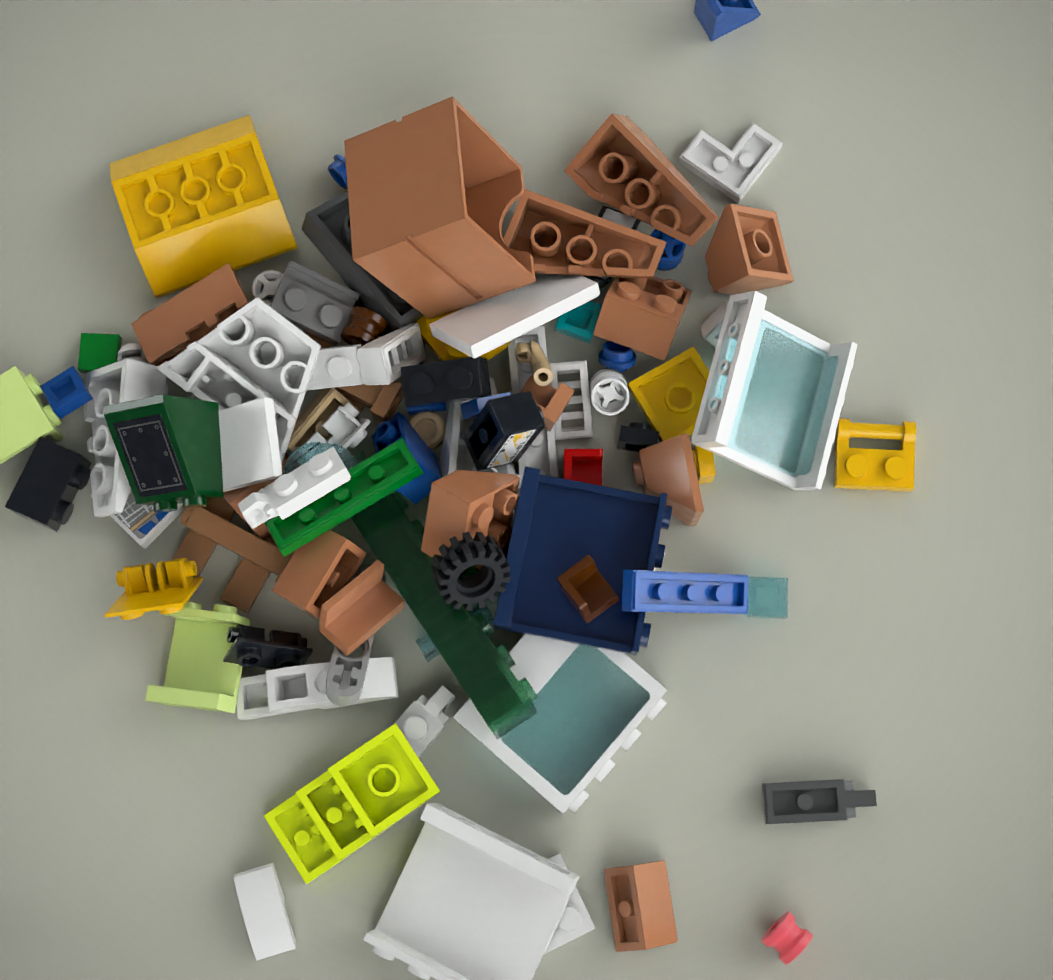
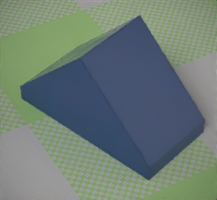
(724, 16)

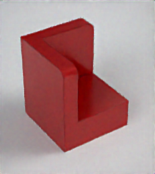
(583, 465)

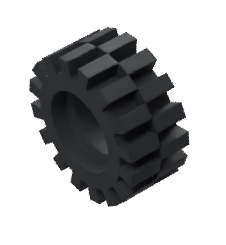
(478, 586)

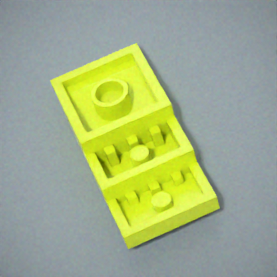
(351, 803)

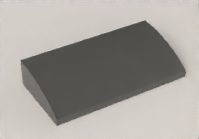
(331, 234)

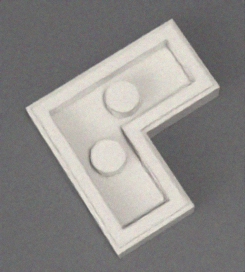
(735, 169)

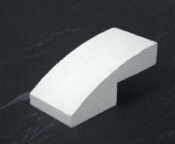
(264, 911)

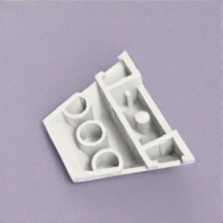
(248, 359)

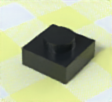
(637, 437)

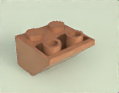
(643, 314)
(470, 504)
(318, 572)

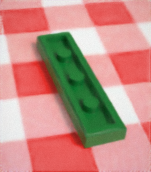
(368, 484)

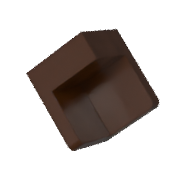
(587, 589)

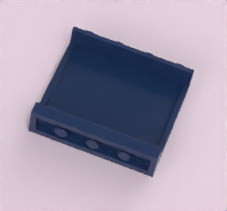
(555, 529)

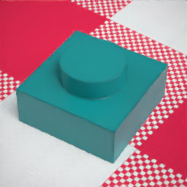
(580, 321)

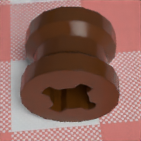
(364, 326)

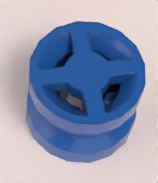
(672, 258)

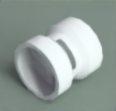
(612, 398)

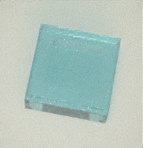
(767, 597)

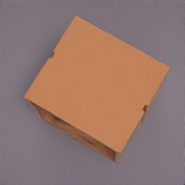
(433, 208)

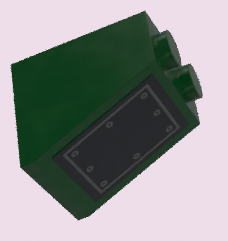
(168, 449)

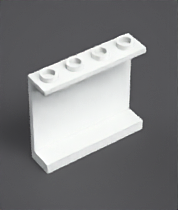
(471, 904)

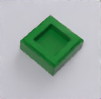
(98, 351)

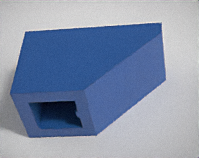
(397, 428)

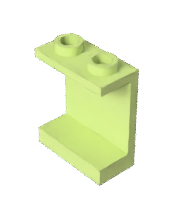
(23, 414)
(195, 665)

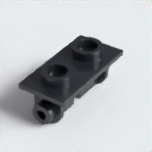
(252, 650)

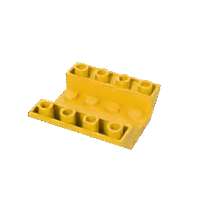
(201, 206)

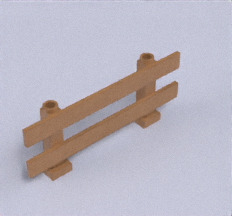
(212, 525)

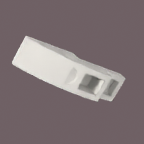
(305, 688)

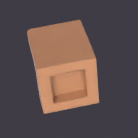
(549, 399)

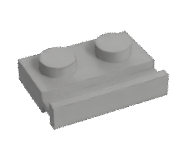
(314, 302)

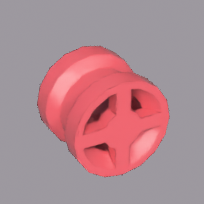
(787, 938)

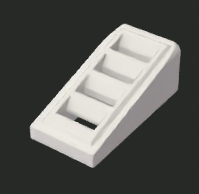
(383, 357)
(578, 431)

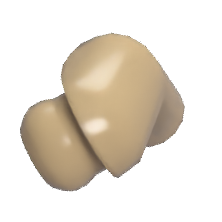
(539, 365)

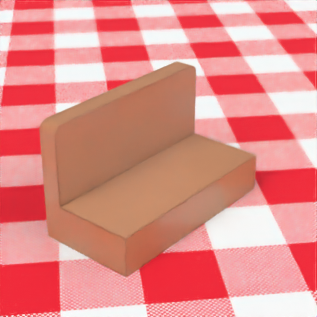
(359, 609)
(640, 906)

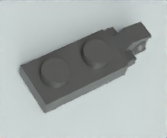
(813, 801)

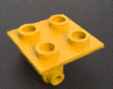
(153, 589)

